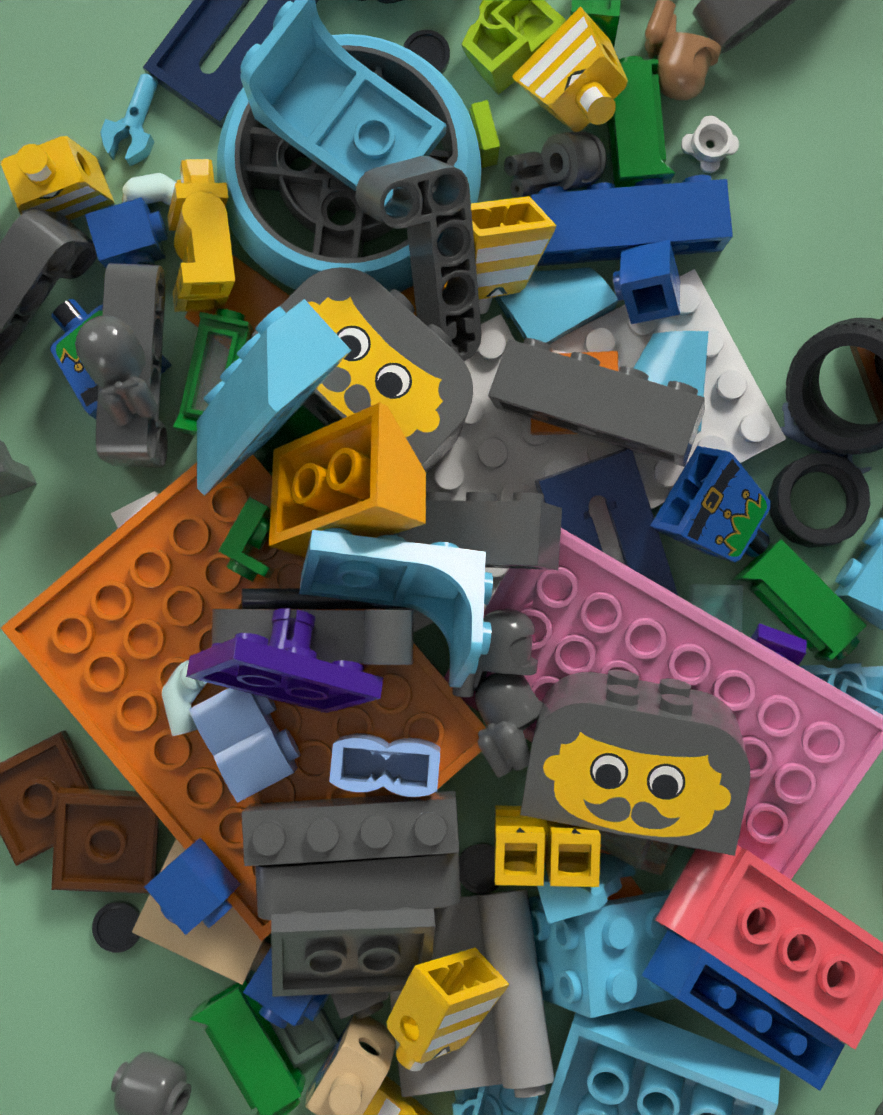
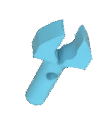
(132, 124)

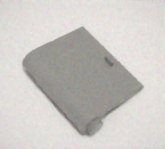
(513, 1037)

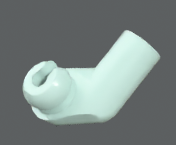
(150, 187)
(177, 699)

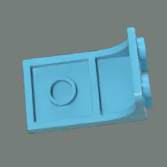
(330, 102)
(432, 579)
(600, 956)

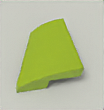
(507, 37)

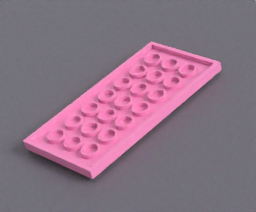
(799, 733)

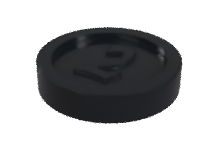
(431, 47)
(478, 868)
(114, 926)

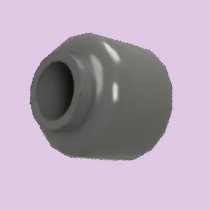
(150, 1086)

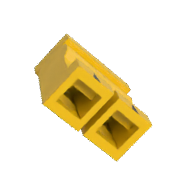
(201, 239)
(527, 843)

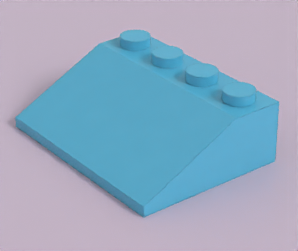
(653, 1068)

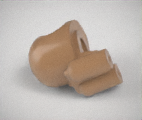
(681, 56)

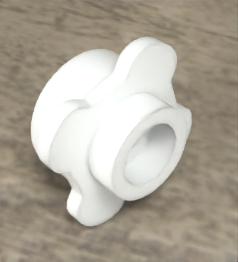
(710, 130)

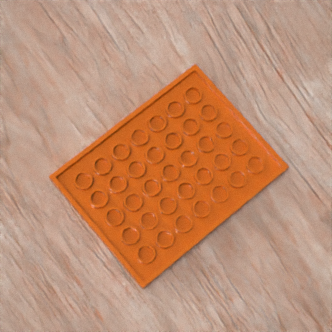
(145, 605)

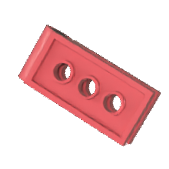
(779, 939)

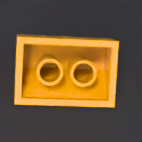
(348, 478)

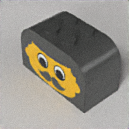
(390, 362)
(639, 761)

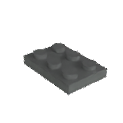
(348, 950)

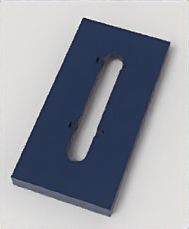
(191, 40)
(620, 485)

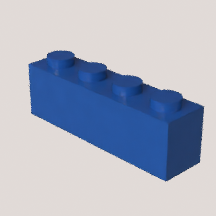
(608, 219)
(743, 1009)

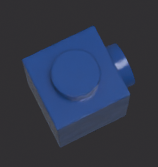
(127, 234)
(648, 282)
(194, 888)
(281, 1009)

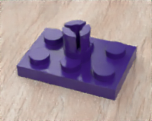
(285, 667)

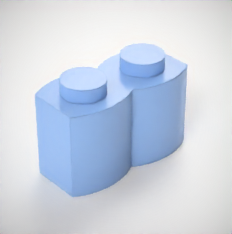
(245, 741)
(368, 762)

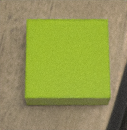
(485, 132)

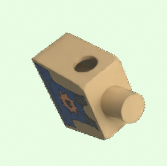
(349, 1072)

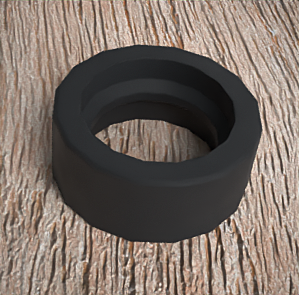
(852, 483)

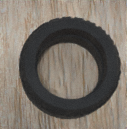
(804, 392)

